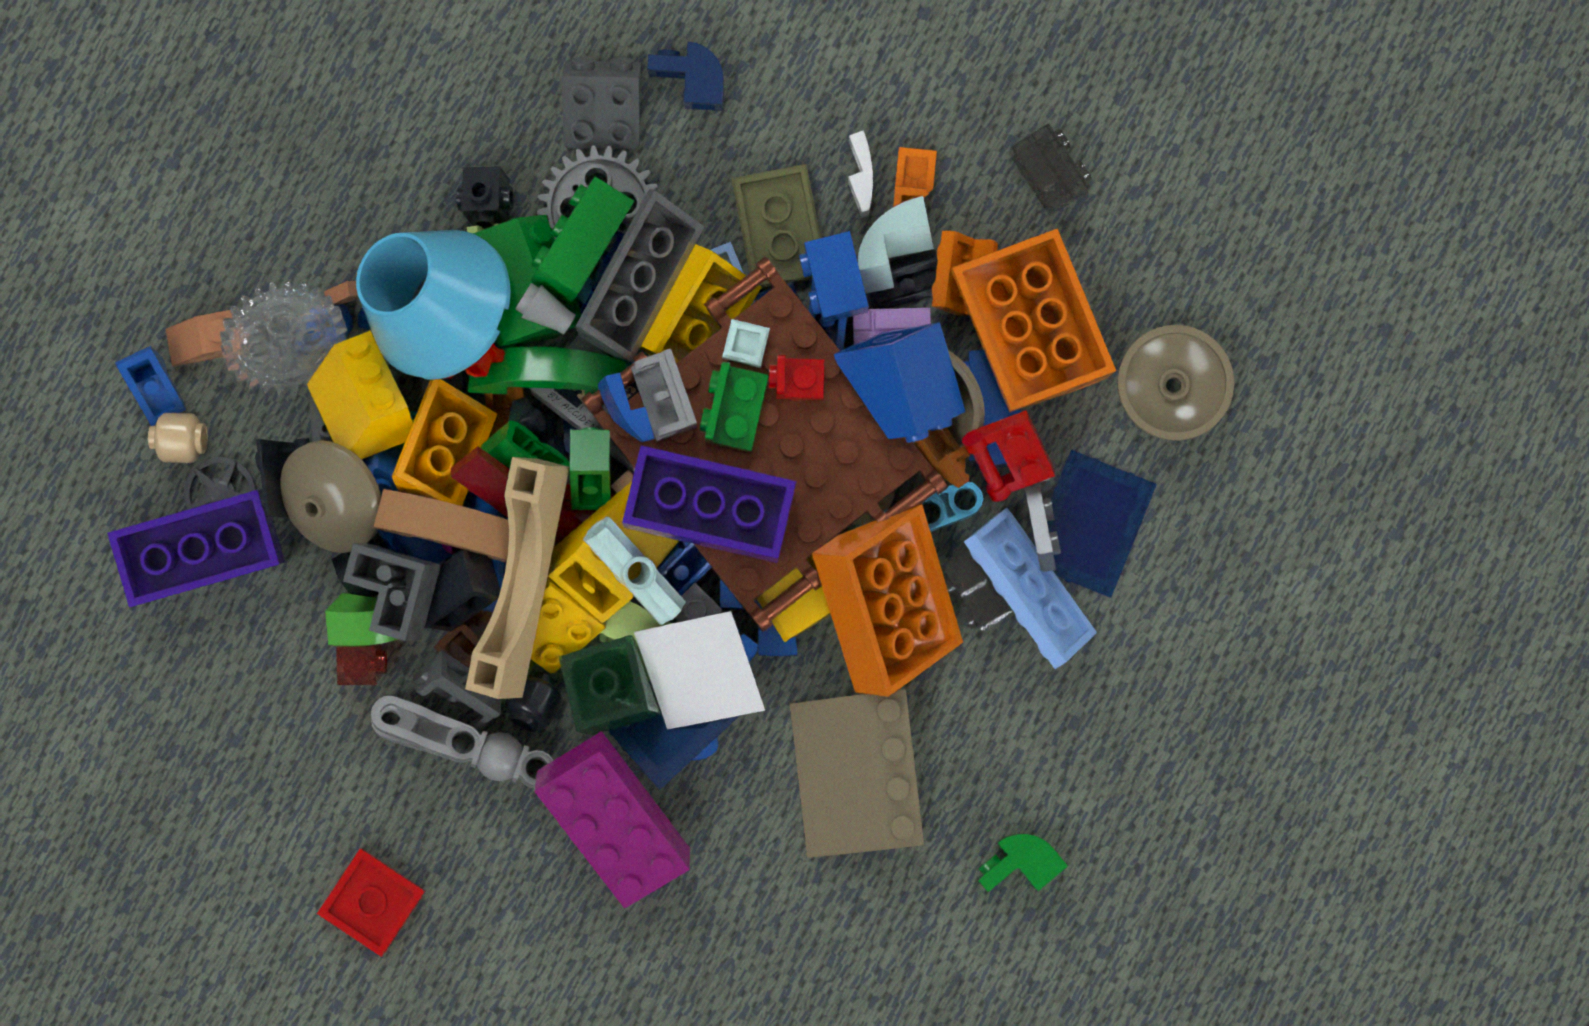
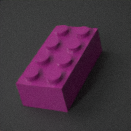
(612, 820)

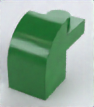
(1029, 854)

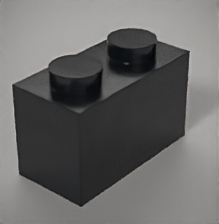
(462, 590)

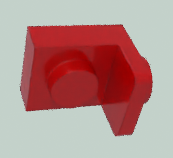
(797, 378)

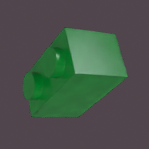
(590, 468)

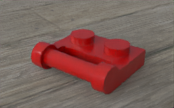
(1020, 449)

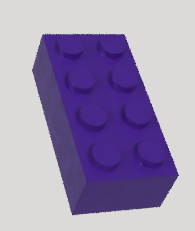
(709, 504)
(195, 548)

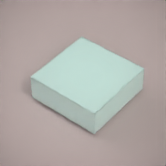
(746, 343)

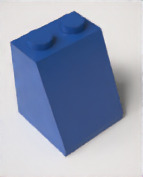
(905, 380)

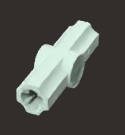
(618, 555)

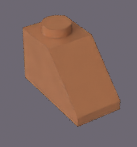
(196, 338)

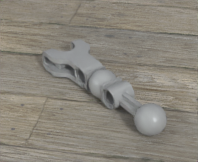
(495, 755)

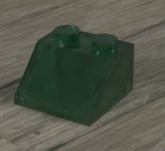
(608, 686)

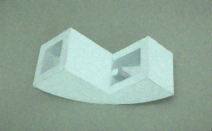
(893, 234)

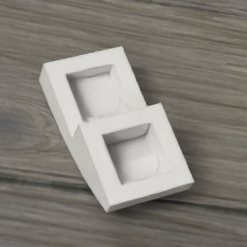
(862, 182)

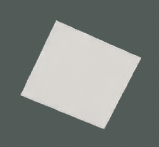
(699, 670)

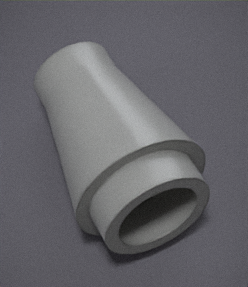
(544, 309)

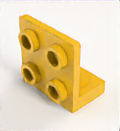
(561, 627)

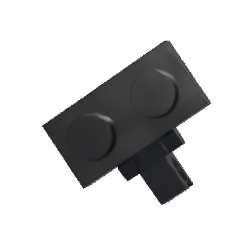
(538, 420)

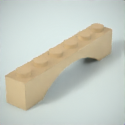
(505, 649)

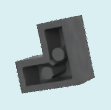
(403, 588)

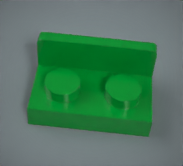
(734, 408)

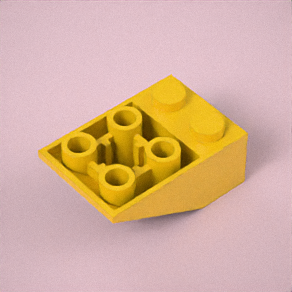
(586, 576)

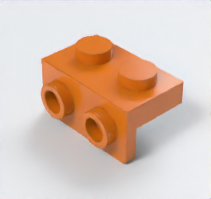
(951, 252)

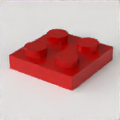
(371, 902)

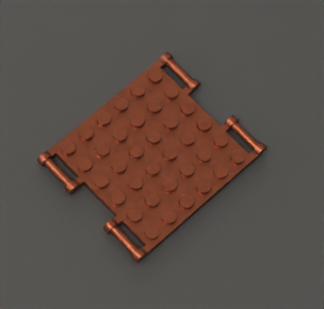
(826, 446)

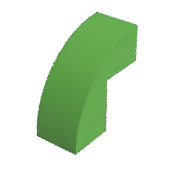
(350, 620)

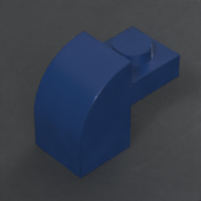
(701, 73)

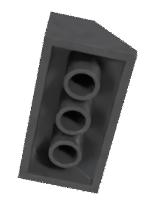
(639, 277)

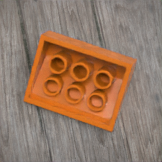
(1034, 321)
(888, 601)

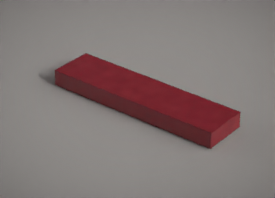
(488, 481)

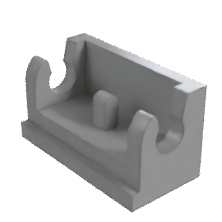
(664, 395)

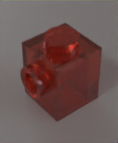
(360, 664)

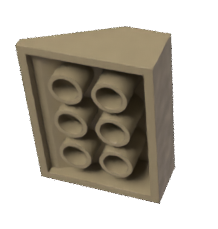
(856, 774)

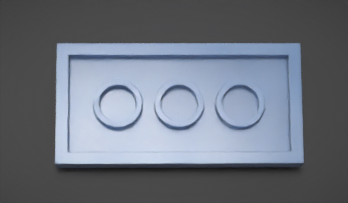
(1033, 595)

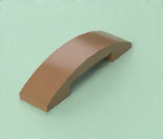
(443, 523)

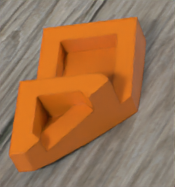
(914, 173)

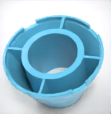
(452, 315)

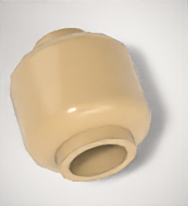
(178, 437)

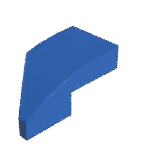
(632, 421)

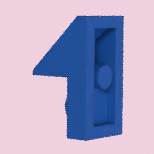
(150, 384)

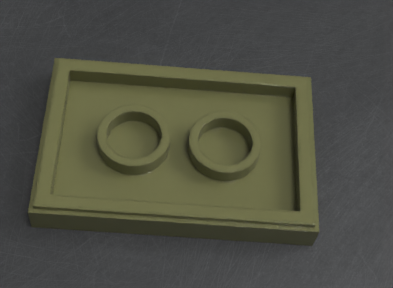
(777, 219)

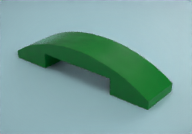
(546, 369)

